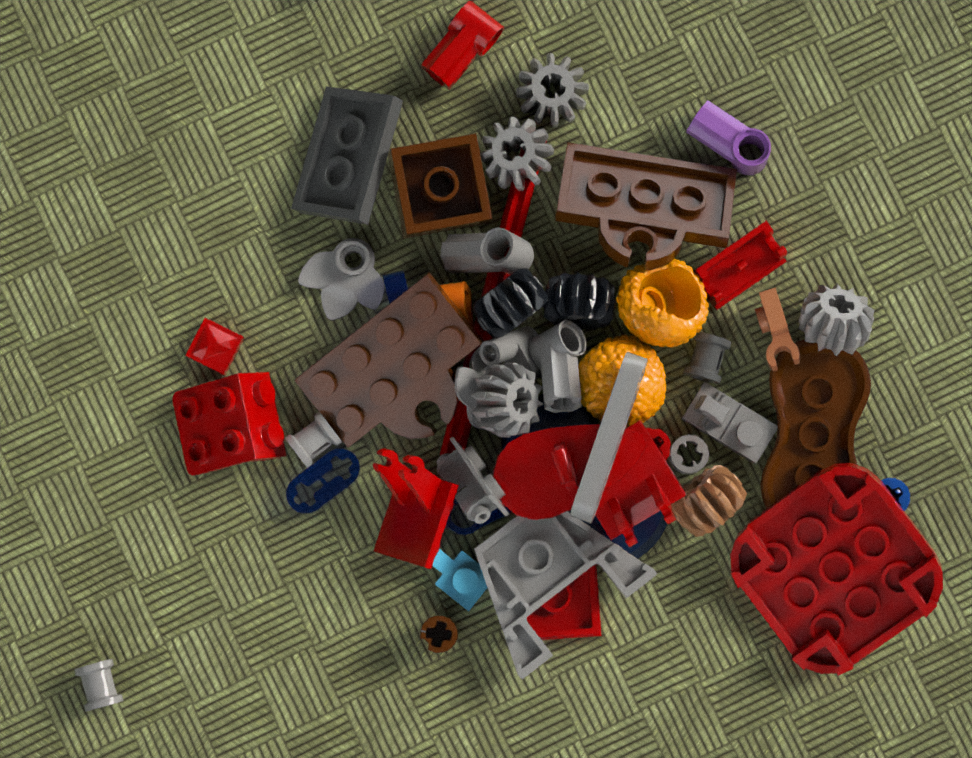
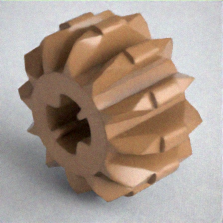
(709, 500)

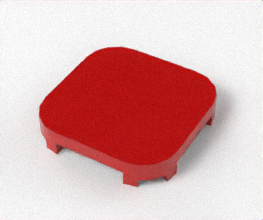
(836, 568)

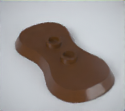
(815, 415)

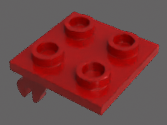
(640, 493)
(415, 511)

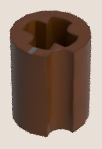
(439, 633)

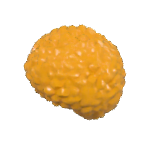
(663, 304)
(600, 369)

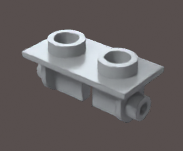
(481, 493)

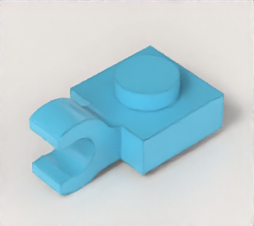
(460, 578)

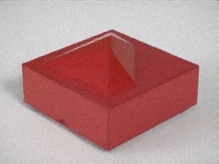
(214, 346)

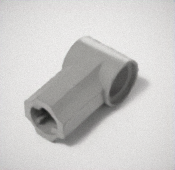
(486, 252)
(556, 356)

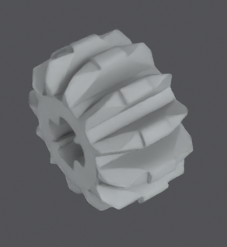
(535, 90)
(520, 167)
(836, 319)
(507, 399)

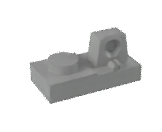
(729, 423)

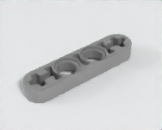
(609, 437)

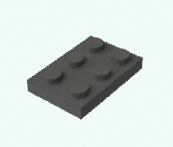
(347, 154)

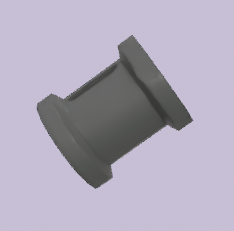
(707, 358)

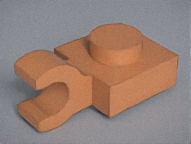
(772, 320)

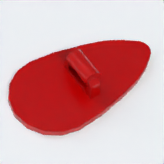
(546, 467)

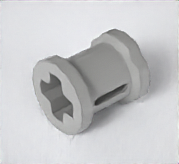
(313, 439)
(98, 685)

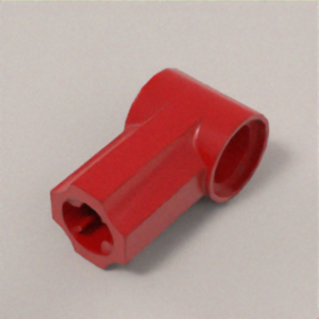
(468, 35)

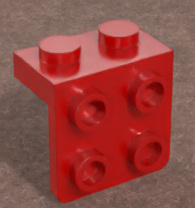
(228, 422)

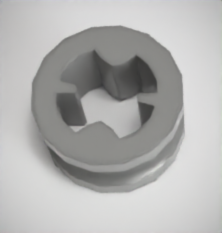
(701, 449)

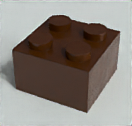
(439, 186)

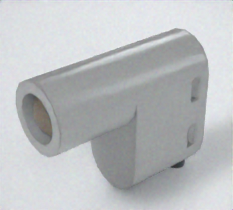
(510, 348)

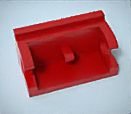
(741, 265)

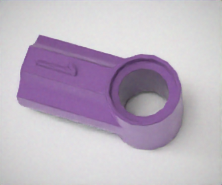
(726, 135)

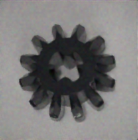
(581, 299)
(509, 303)

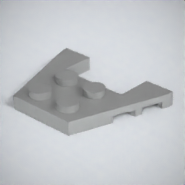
(536, 560)

